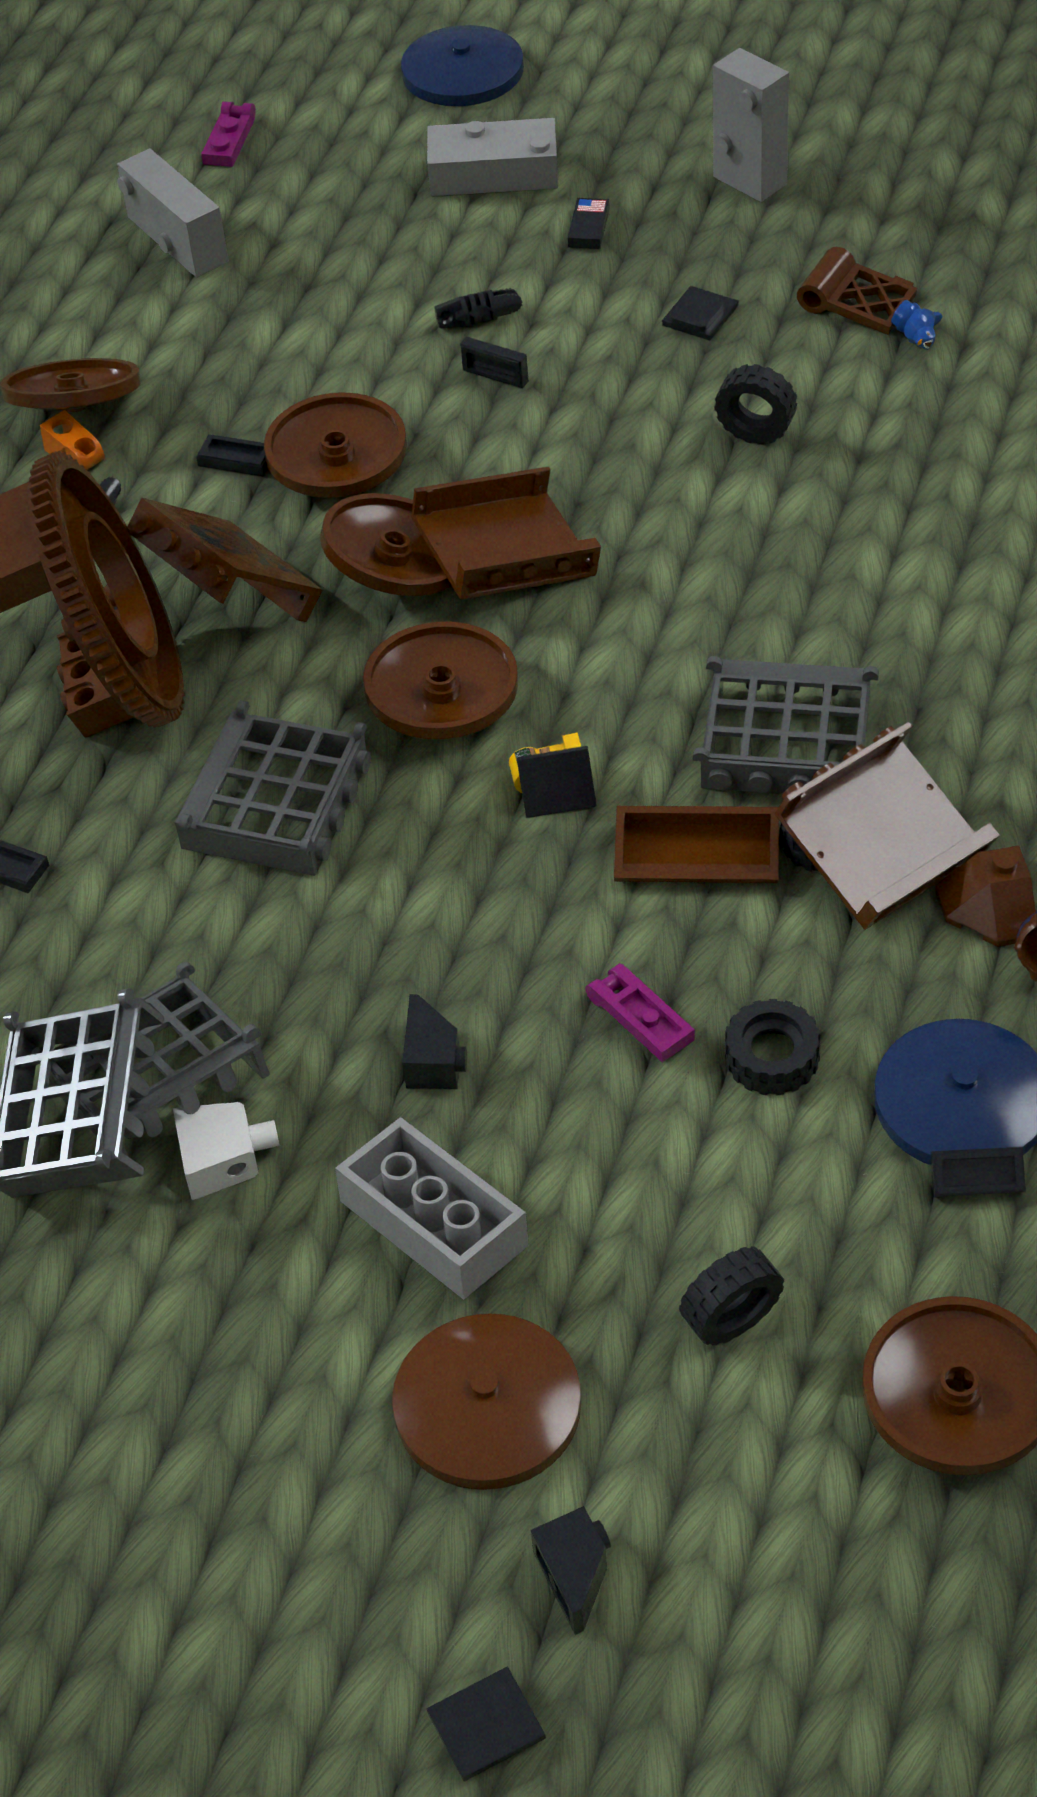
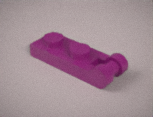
(228, 134)
(641, 1012)

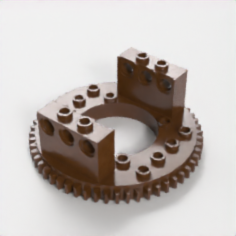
(110, 659)

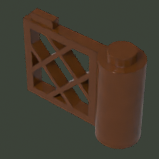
(835, 281)

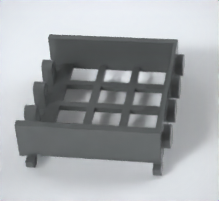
(275, 739)
(770, 773)
(174, 1002)
(114, 1121)

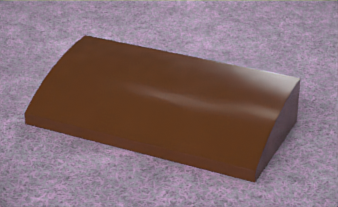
(696, 844)

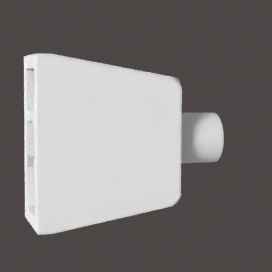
(220, 1146)

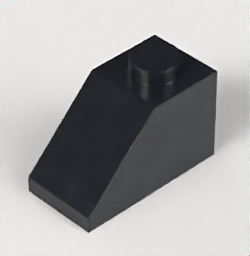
(431, 1049)
(573, 1561)

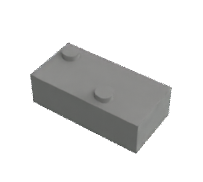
(750, 124)
(492, 156)
(173, 212)
(432, 1207)

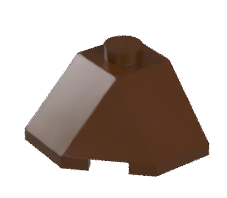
(989, 895)

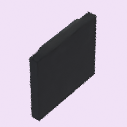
(700, 313)
(556, 781)
(485, 1723)

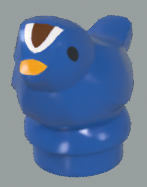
(916, 323)

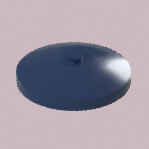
(462, 65)
(958, 1089)

